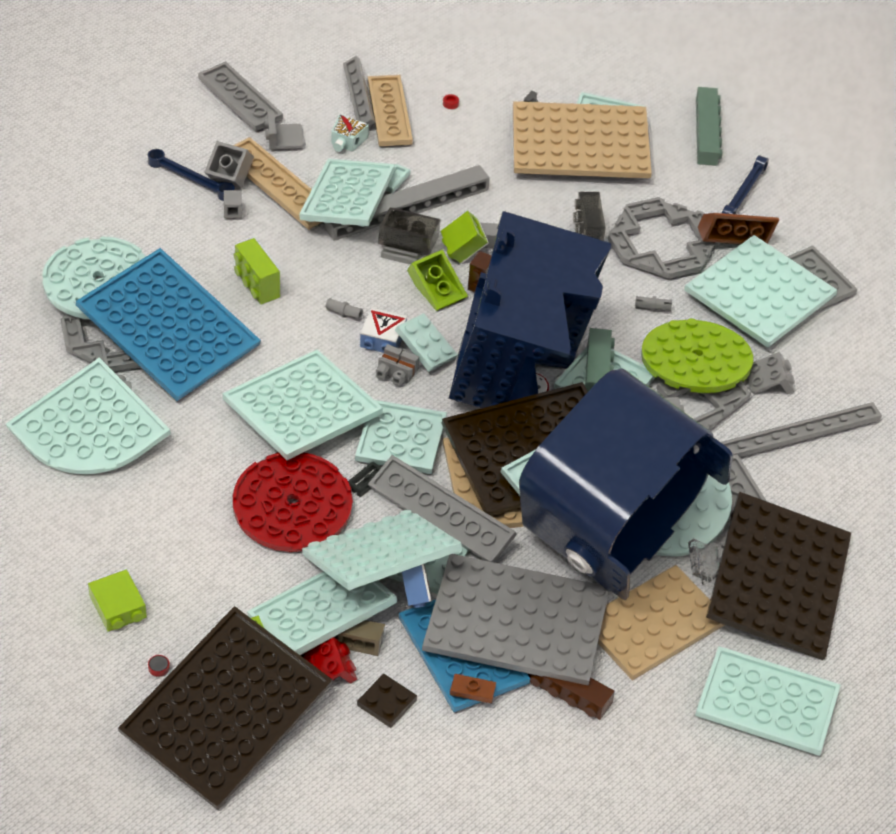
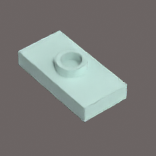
(398, 177)

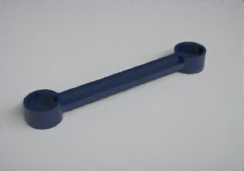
(157, 159)
(759, 168)

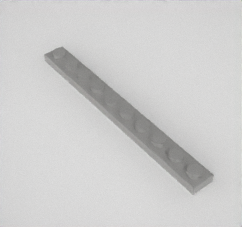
(803, 430)

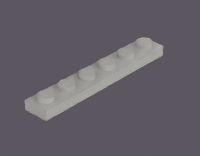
(358, 91)

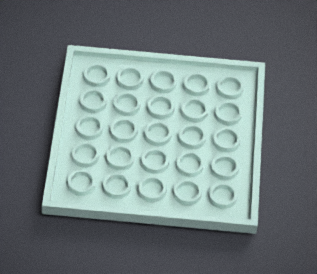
(760, 290)
(302, 404)
(380, 549)

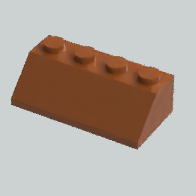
(735, 228)

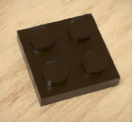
(387, 700)

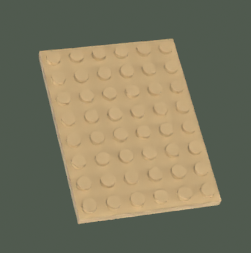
(581, 140)

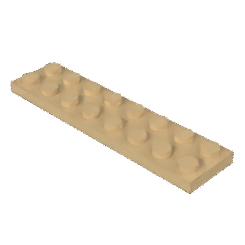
(277, 181)

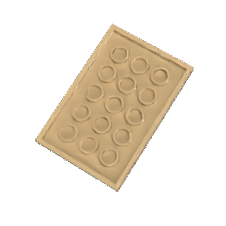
(655, 622)

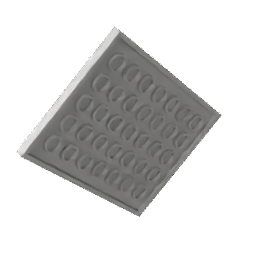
(517, 619)

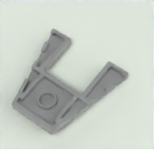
(724, 401)

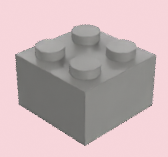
(229, 164)

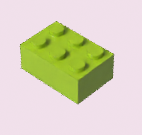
(257, 271)

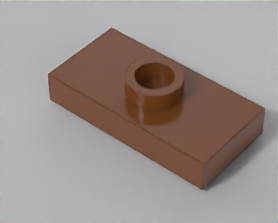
(473, 688)

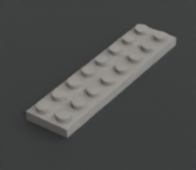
(442, 508)

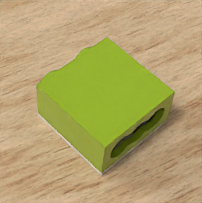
(464, 237)

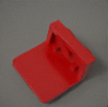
(333, 660)

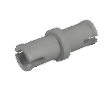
(653, 303)
(344, 308)

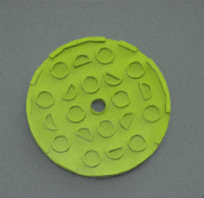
(721, 359)

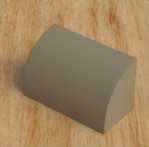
(364, 637)

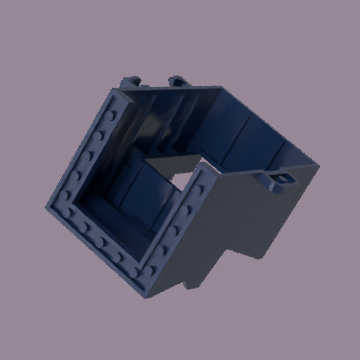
(527, 310)

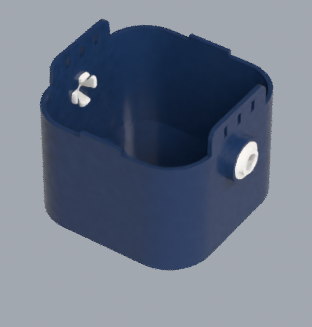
(617, 478)

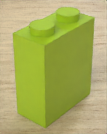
(117, 600)

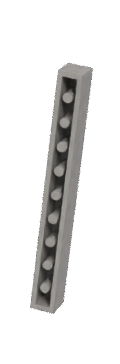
(421, 198)

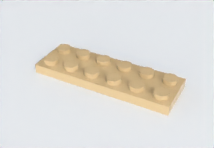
(389, 110)

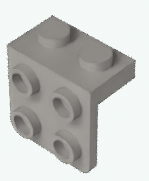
(283, 135)
(771, 372)

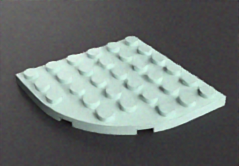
(89, 424)

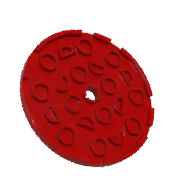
(264, 508)

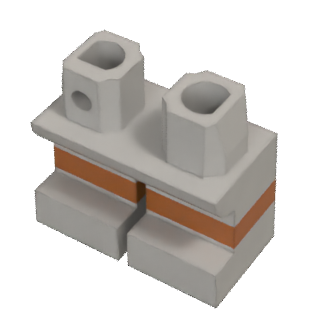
(397, 365)

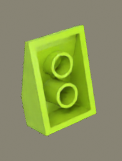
(437, 280)

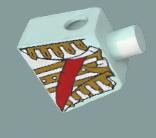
(348, 133)

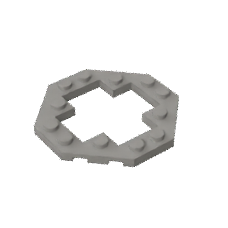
(650, 261)
(92, 350)

